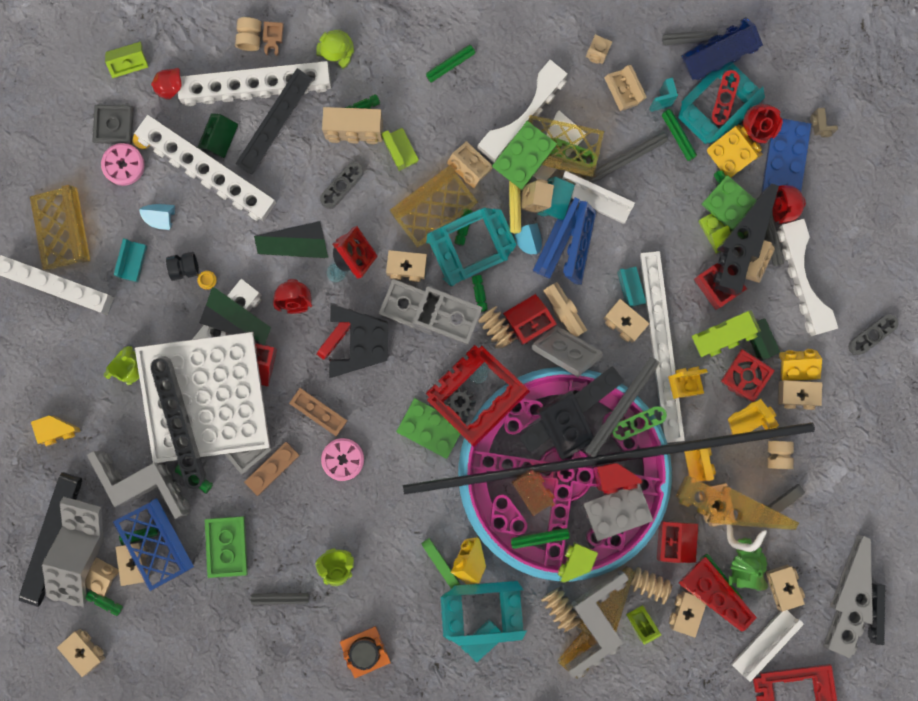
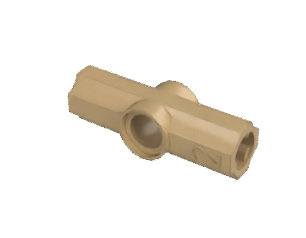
(564, 309)

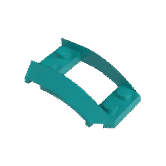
(699, 123)
(447, 256)
(510, 612)

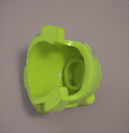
(336, 46)
(124, 366)
(335, 566)

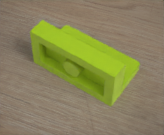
(126, 60)
(400, 148)

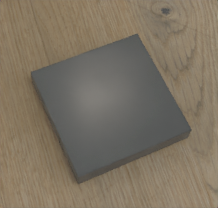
(112, 124)

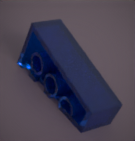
(722, 49)

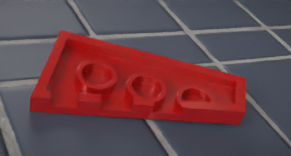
(716, 593)

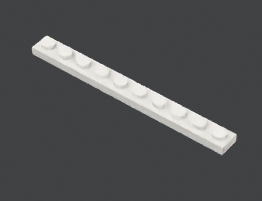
(661, 343)

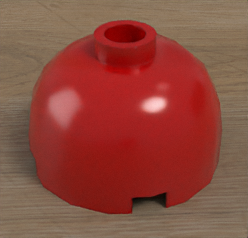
(762, 122)
(788, 204)
(292, 296)

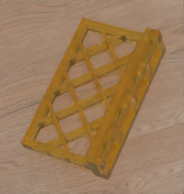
(571, 164)
(424, 192)
(73, 220)

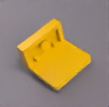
(734, 151)
(753, 417)

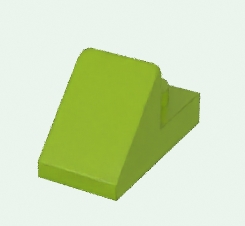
(714, 230)

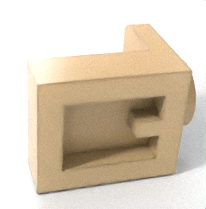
(598, 49)

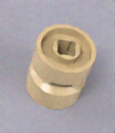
(248, 32)
(780, 455)

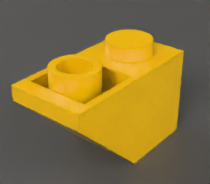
(52, 428)
(470, 562)

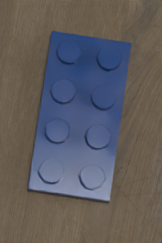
(787, 155)
(579, 247)

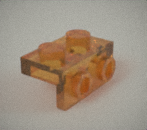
(533, 492)

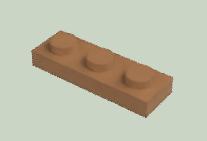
(318, 412)
(272, 468)

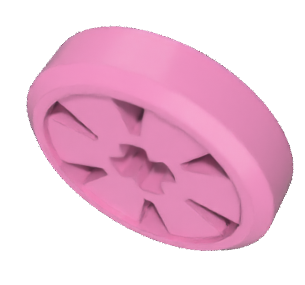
(115, 155)
(331, 462)

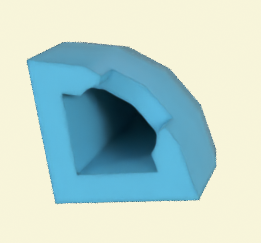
(158, 215)
(529, 239)

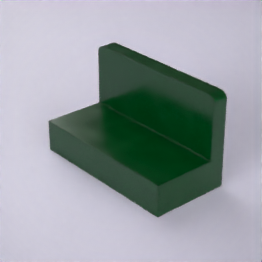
(218, 135)
(764, 344)

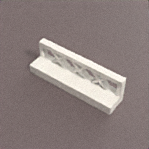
(600, 198)
(766, 644)

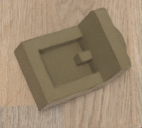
(818, 121)

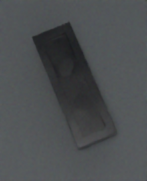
(876, 631)

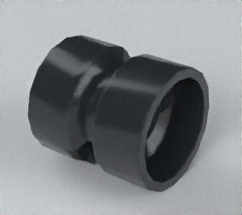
(182, 266)

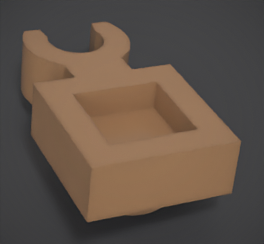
(272, 35)

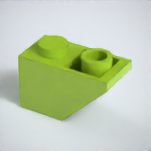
(578, 563)

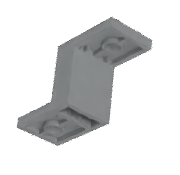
(430, 311)
(137, 485)
(73, 552)
(597, 624)

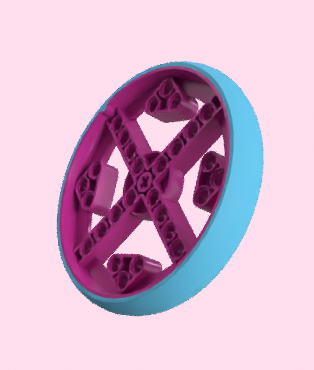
(536, 560)

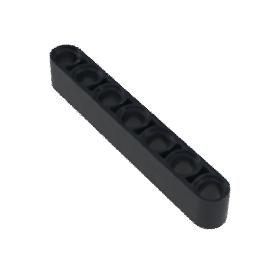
(180, 413)
(33, 586)

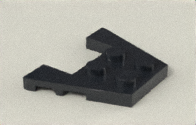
(367, 341)

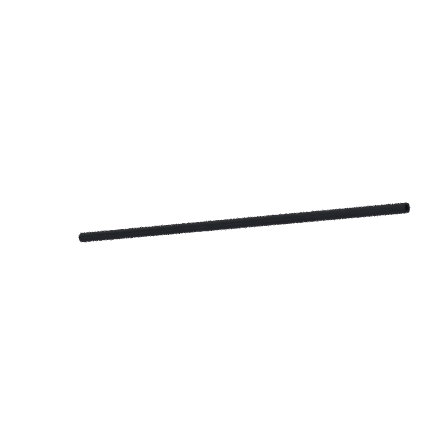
(610, 458)

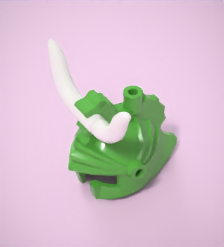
(749, 564)

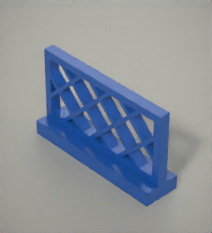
(556, 242)
(170, 540)

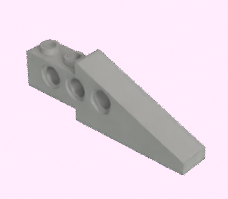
(854, 580)

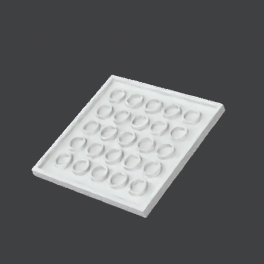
(219, 393)

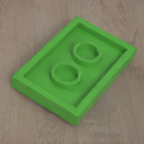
(524, 155)
(728, 203)
(428, 429)
(226, 547)

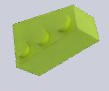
(726, 334)

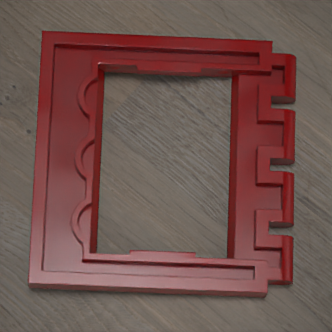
(487, 418)
(821, 676)

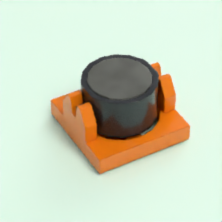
(364, 653)

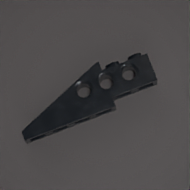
(753, 227)

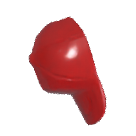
(167, 83)

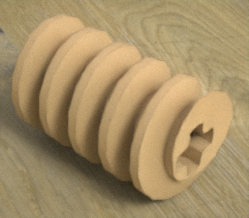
(496, 328)
(651, 585)
(562, 611)

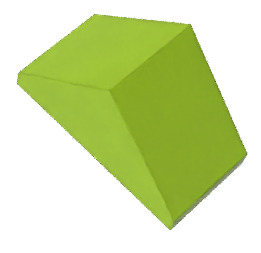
(643, 625)

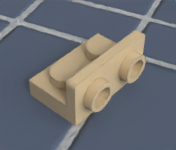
(469, 164)

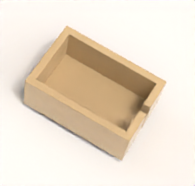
(352, 125)

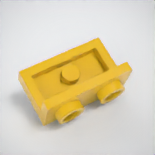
(800, 365)
(686, 382)
(699, 464)

